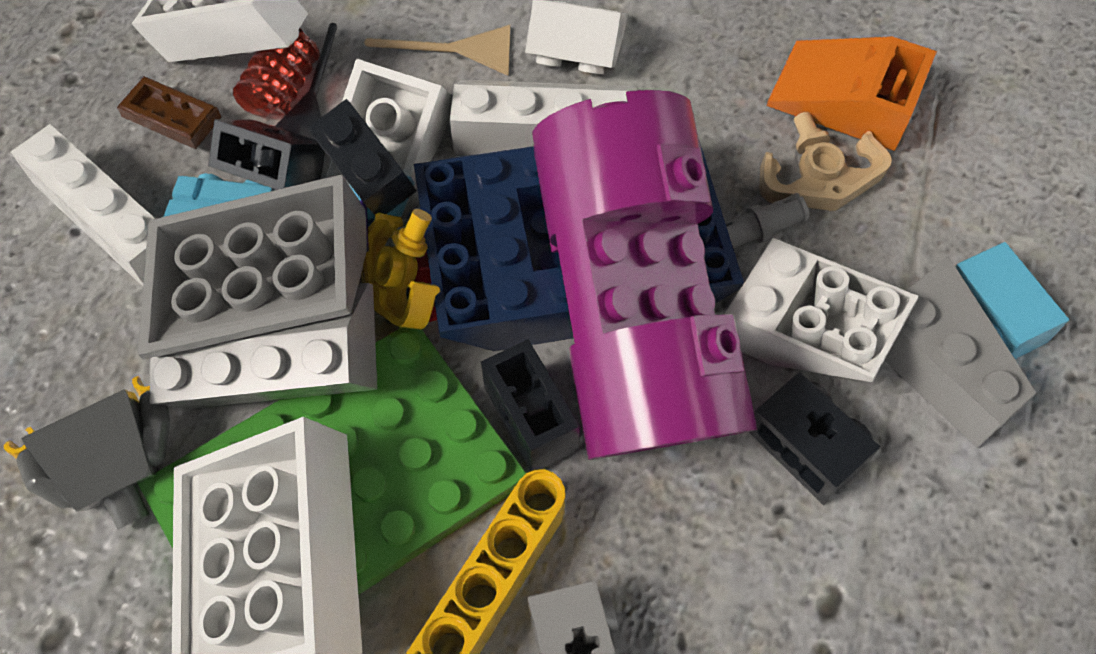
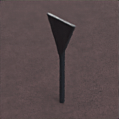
(307, 109)

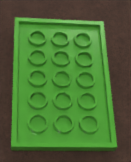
(415, 452)

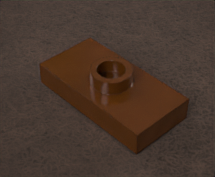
(169, 112)

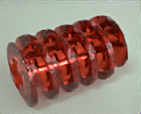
(275, 77)

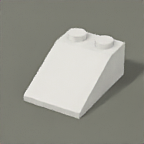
(400, 111)

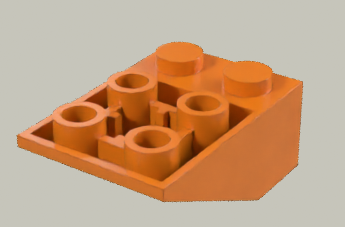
(855, 84)

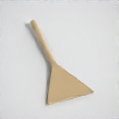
(486, 48)

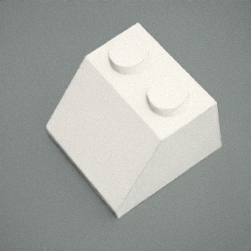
(575, 34)

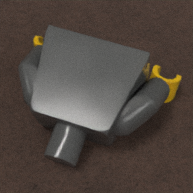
(97, 455)

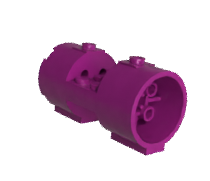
(624, 215)

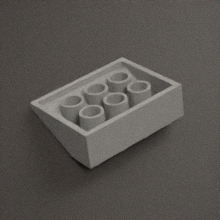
(251, 266)

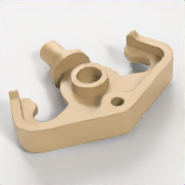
(825, 177)

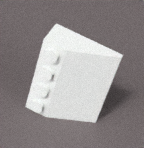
(266, 547)

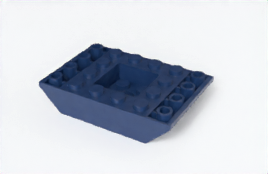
(496, 255)

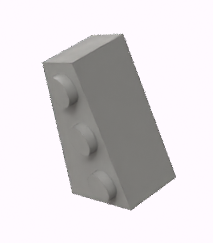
(958, 357)

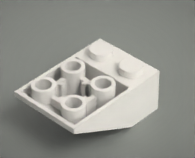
(818, 314)

